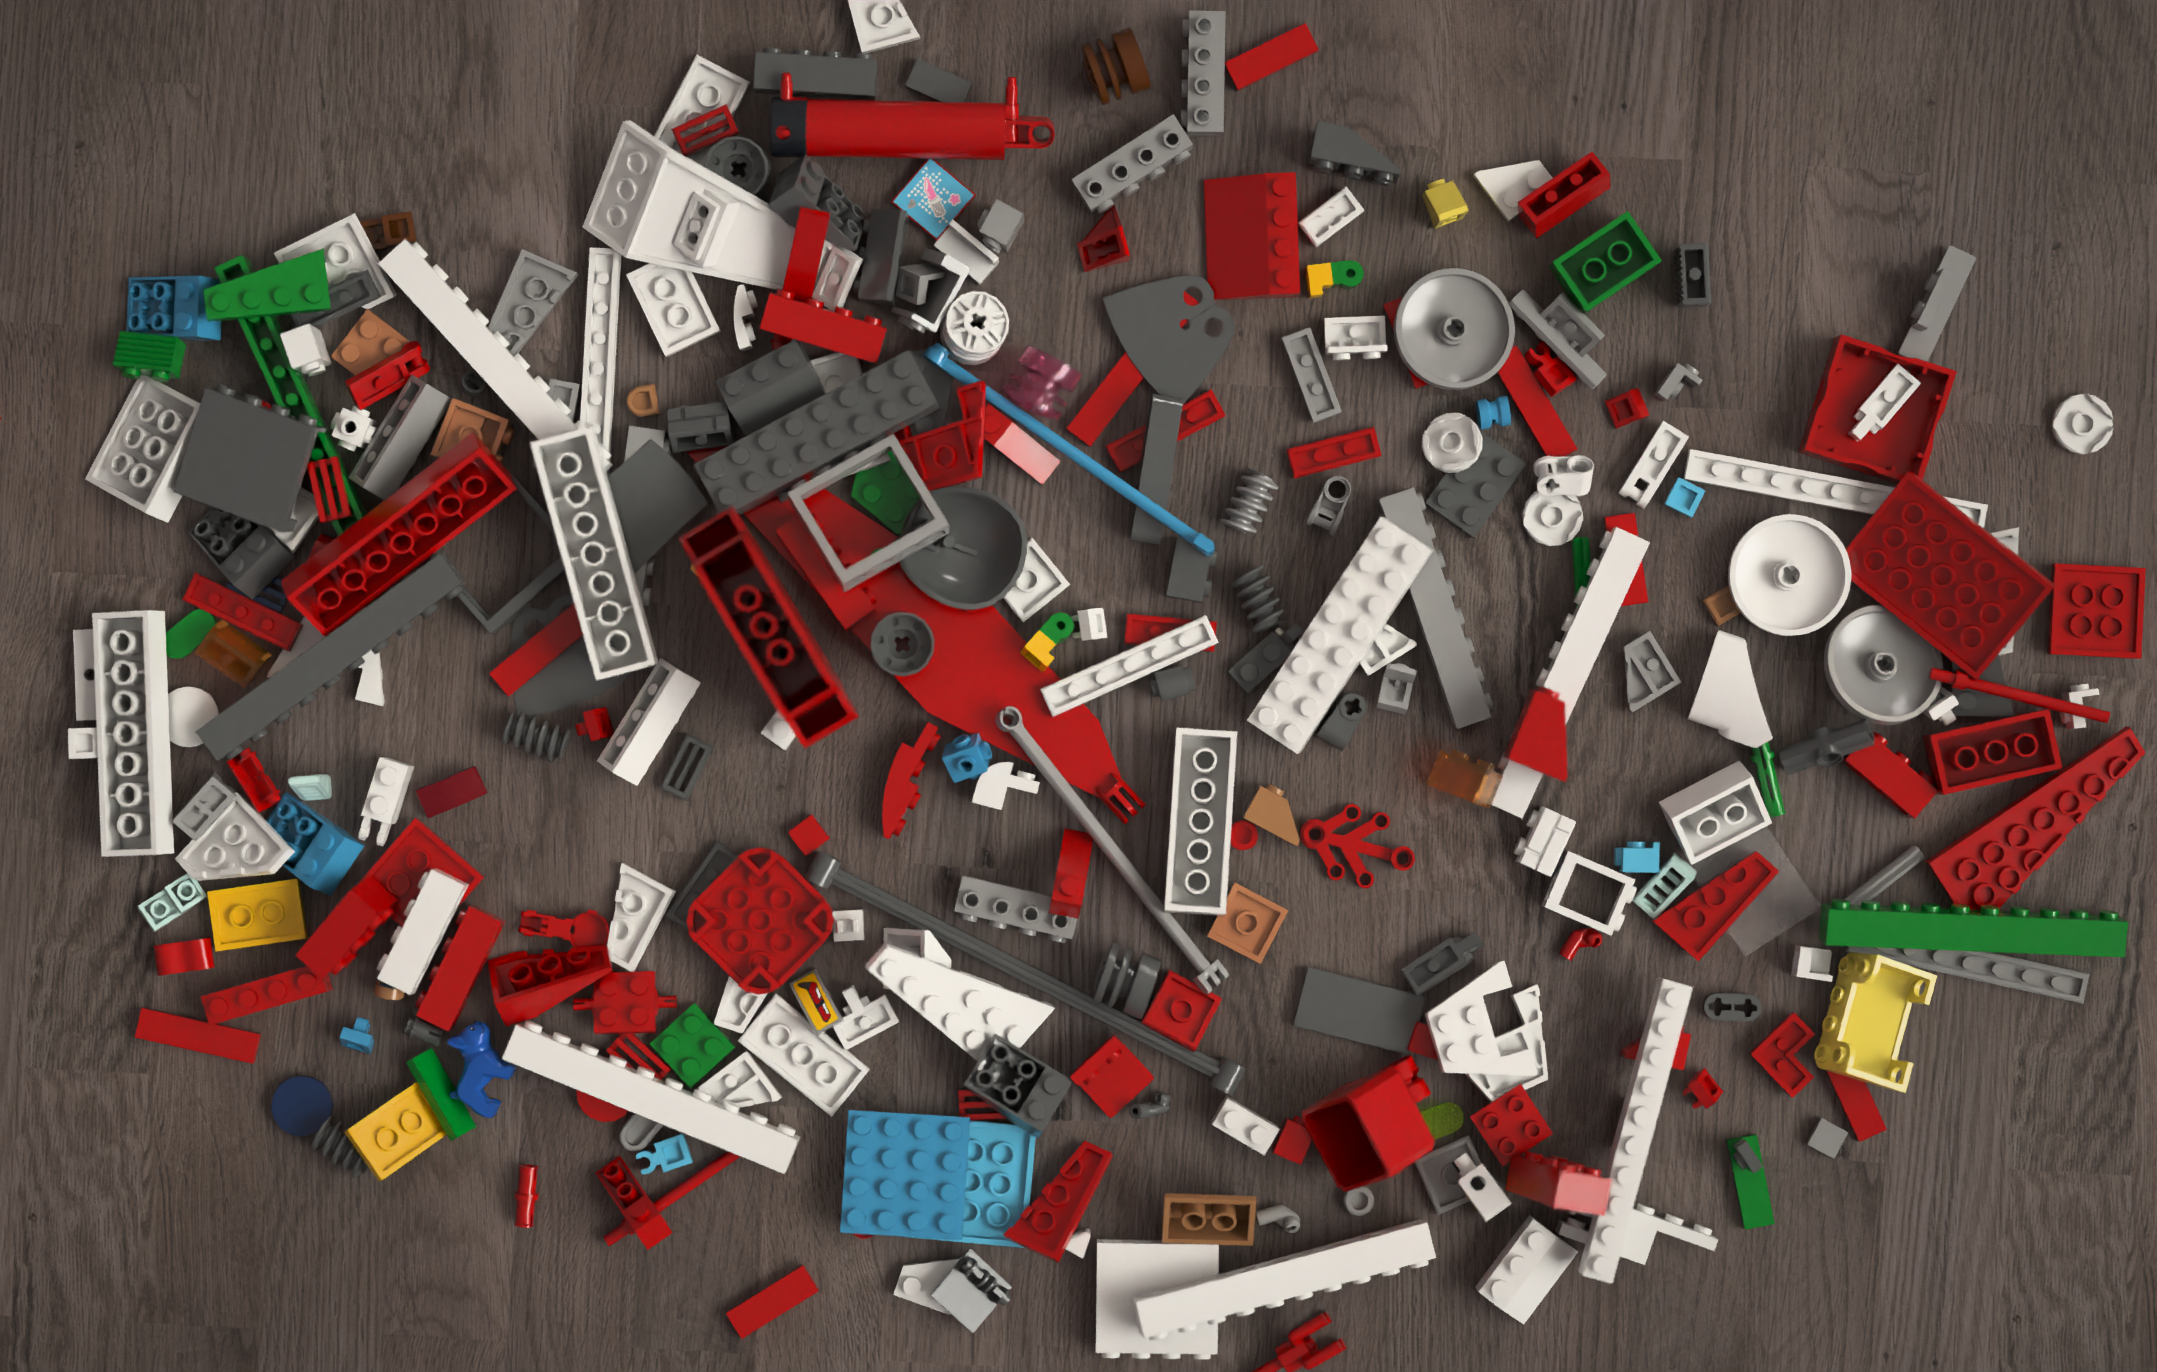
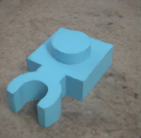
(669, 1153)

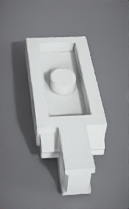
(1884, 402)

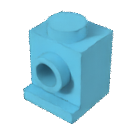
(1637, 857)

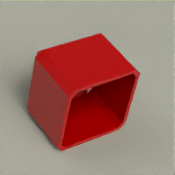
(1368, 1129)

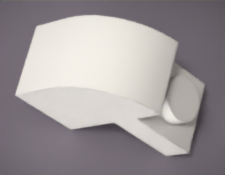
(994, 783)

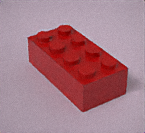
(1992, 751)

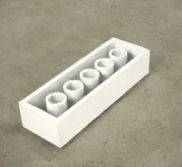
(1200, 821)

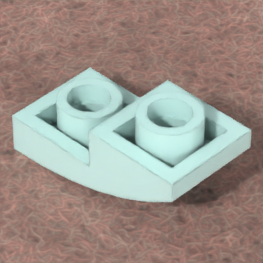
(172, 902)

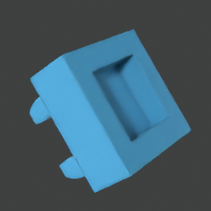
(358, 1036)

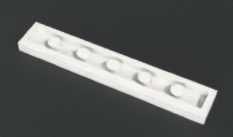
(1129, 666)

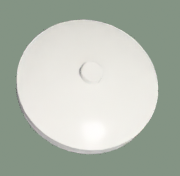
(1789, 575)

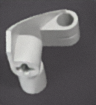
(1729, 694)

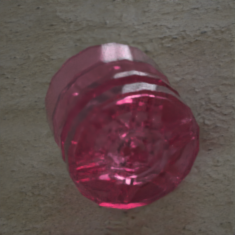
(1042, 383)

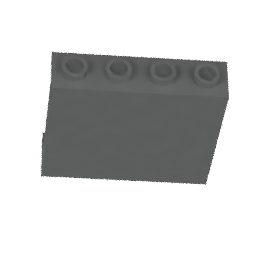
(247, 457)

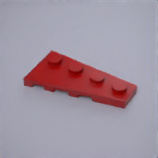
(1715, 906)
(1059, 1208)

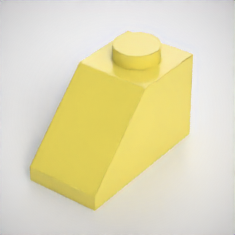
(1444, 203)

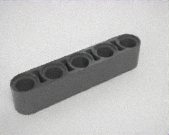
(1156, 465)

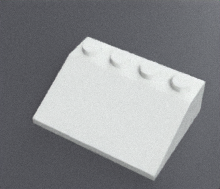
(146, 448)

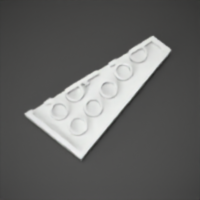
(957, 1002)

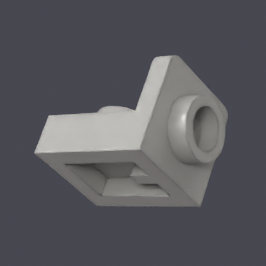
(1671, 383)

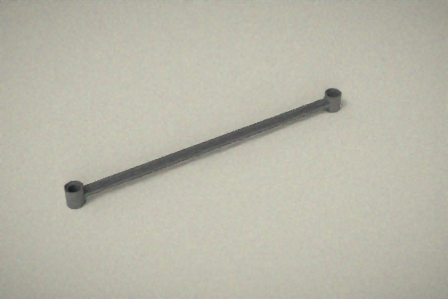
(825, 871)

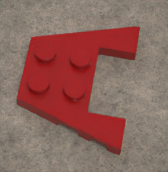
(953, 451)

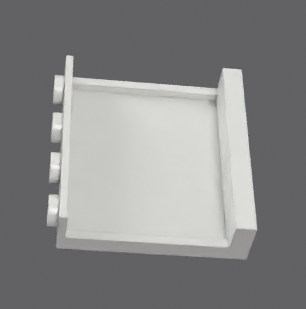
(1140, 1268)

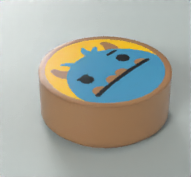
(387, 991)

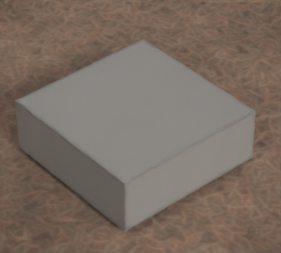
(1827, 1138)

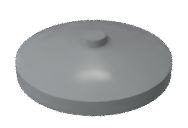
(1454, 329)
(1880, 667)

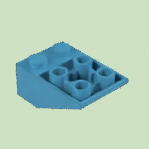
(171, 307)
(320, 846)

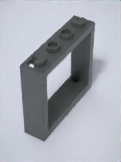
(531, 591)

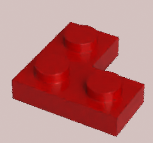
(1777, 1053)

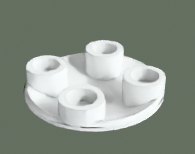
(188, 712)

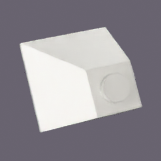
(917, 942)

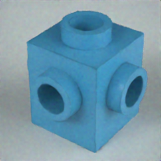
(967, 757)

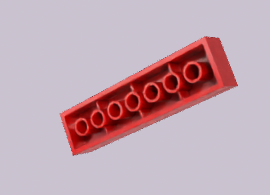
(398, 535)

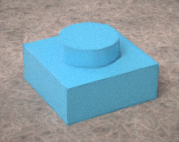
(1684, 497)

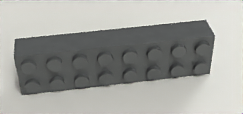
(817, 435)

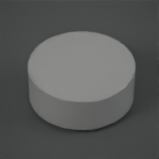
(1358, 1201)

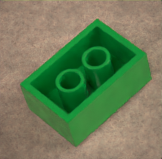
(1605, 263)

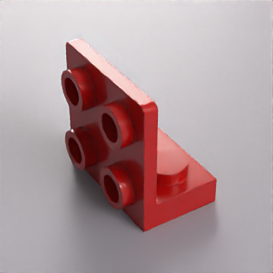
(1112, 1076)

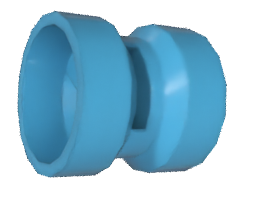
(1493, 412)

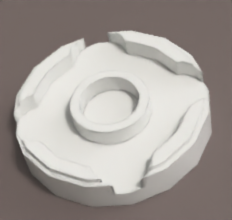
(2082, 424)
(1452, 442)
(1552, 518)

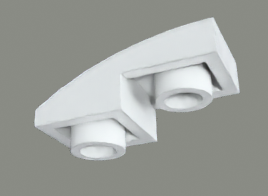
(743, 309)

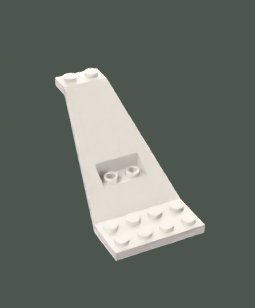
(657, 203)

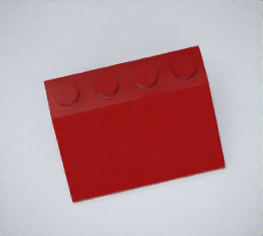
(1252, 236)

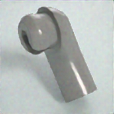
(1280, 1214)

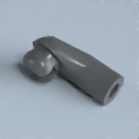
(1150, 1109)

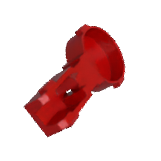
(589, 930)

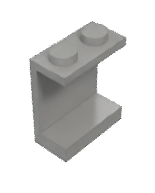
(939, 295)

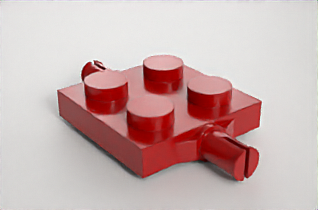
(625, 1003)

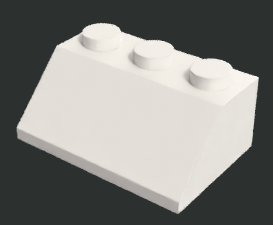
(1715, 812)
(1526, 1269)

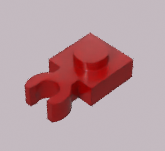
(1551, 373)

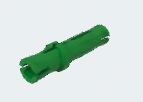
(1773, 806)

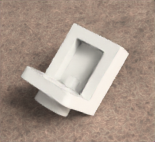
(2075, 696)

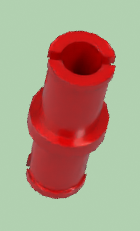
(526, 1195)

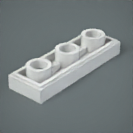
(83, 685)

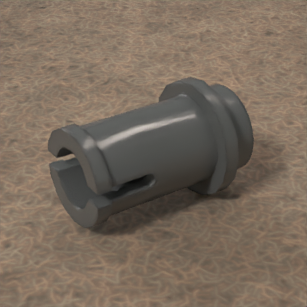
(422, 1030)

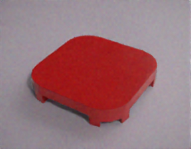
(760, 920)

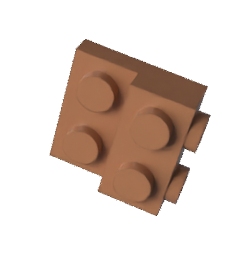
(463, 420)

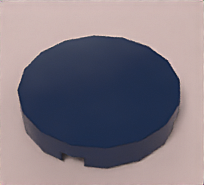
(301, 1105)

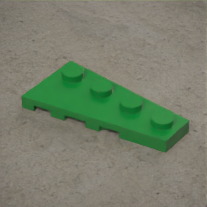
(278, 290)

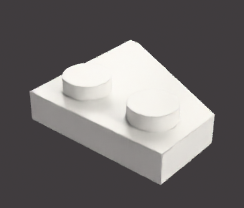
(1511, 184)
(1386, 648)

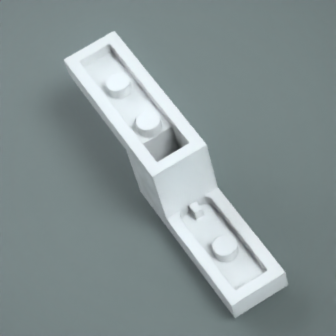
(1642, 1231)

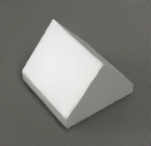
(1079, 1242)

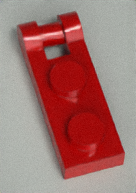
(387, 375)

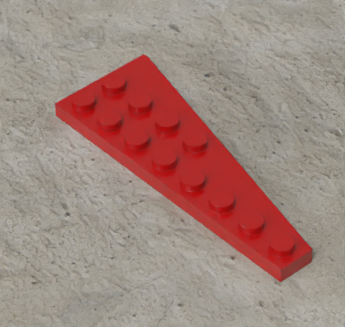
(2010, 845)

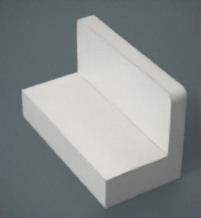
(967, 250)

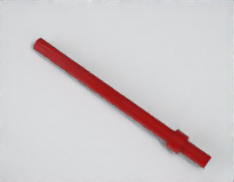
(1962, 680)
(675, 1194)

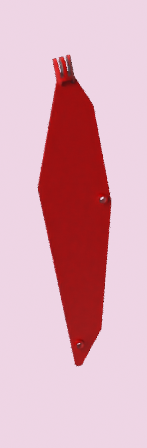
(974, 656)

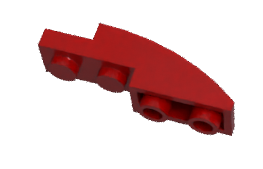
(899, 790)

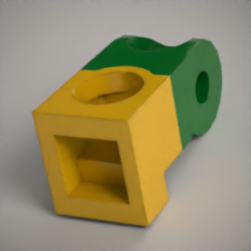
(1334, 274)
(1053, 632)

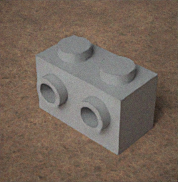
(1000, 226)

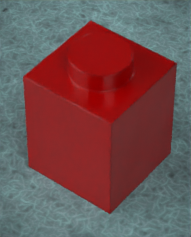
(1292, 1140)

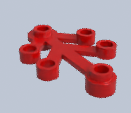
(1351, 844)

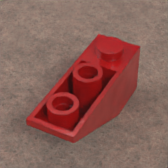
(633, 1202)

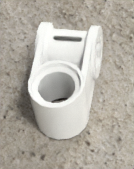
(1566, 477)

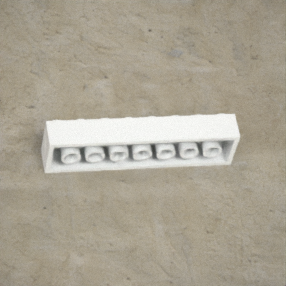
(594, 553)
(1340, 635)
(133, 733)

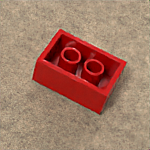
(347, 928)
(1558, 1183)

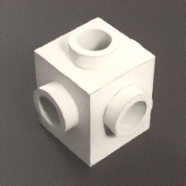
(364, 430)

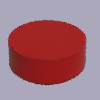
(1243, 835)

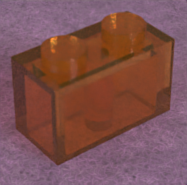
(233, 653)
(1464, 779)

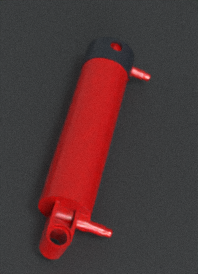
(901, 127)

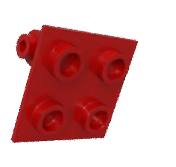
(1511, 1124)

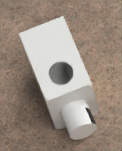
(1491, 1198)

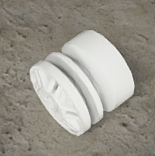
(973, 344)

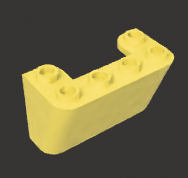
(1870, 1018)

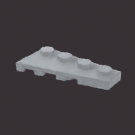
(529, 298)

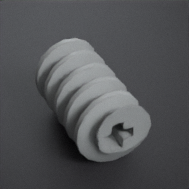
(1250, 502)

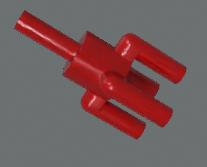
(1302, 1350)

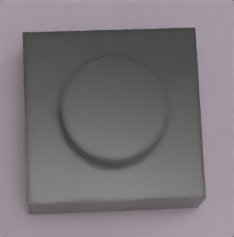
(1745, 1156)

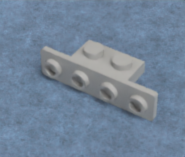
(1934, 310)
(1565, 331)

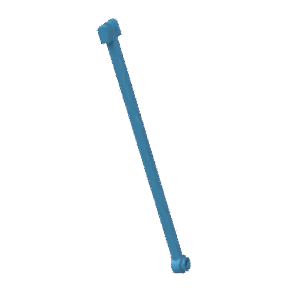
(938, 357)

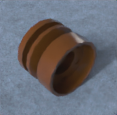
(1115, 66)

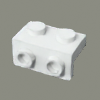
(1355, 336)

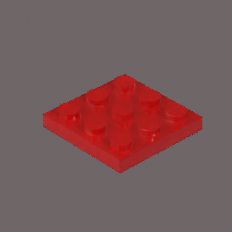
(2096, 611)
(411, 856)

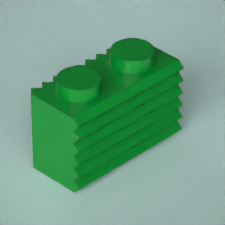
(149, 356)

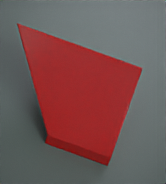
(1104, 243)

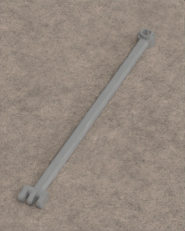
(1113, 852)

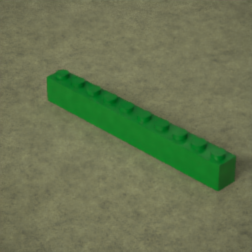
(292, 392)
(1972, 929)

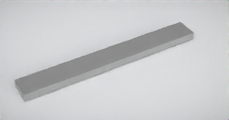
(1991, 969)

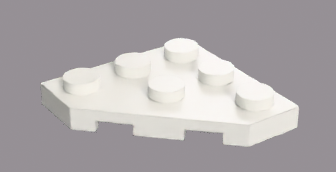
(345, 253)
(235, 846)

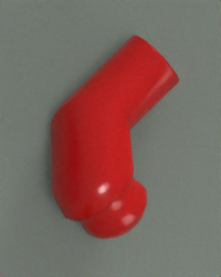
(1579, 939)

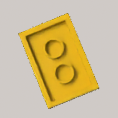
(257, 914)
(396, 1132)

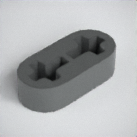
(1731, 999)

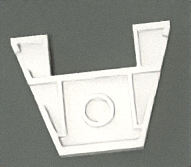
(370, 682)
(1465, 1035)
(1520, 1038)

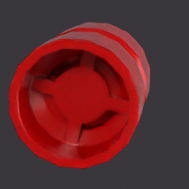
(1409, 1071)

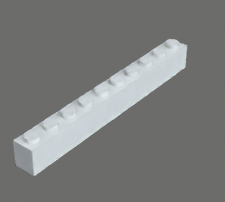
(478, 345)
(1578, 649)
(651, 1097)
(1636, 1127)
(1283, 1278)

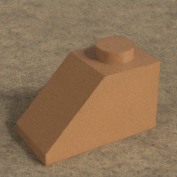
(1272, 813)

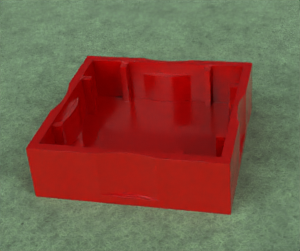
(1847, 381)

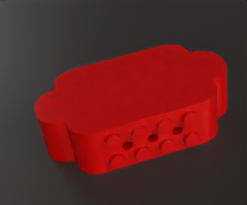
(735, 575)

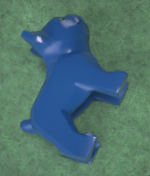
(480, 1067)

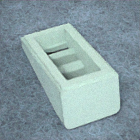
(312, 787)
(1682, 868)

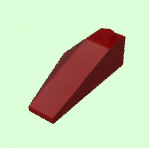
(533, 983)

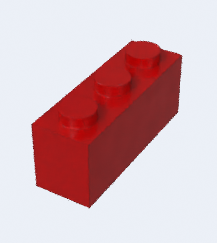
(1564, 194)
(1892, 776)

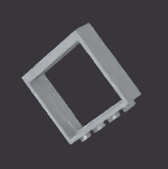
(888, 555)

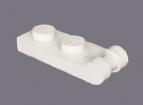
(1654, 463)

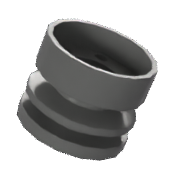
(741, 151)
(920, 644)
(1126, 980)

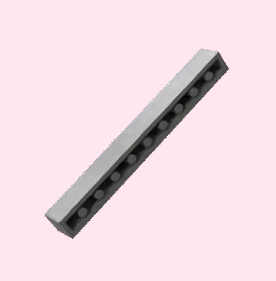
(331, 656)

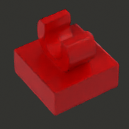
(596, 724)
(1704, 1088)

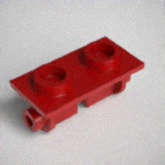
(254, 781)

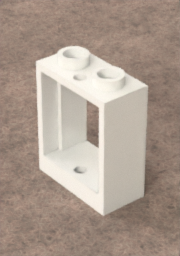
(1561, 879)

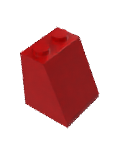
(1541, 735)

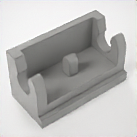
(204, 806)

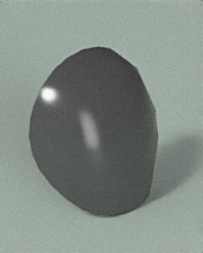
(976, 558)

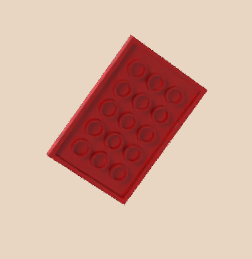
(1945, 575)

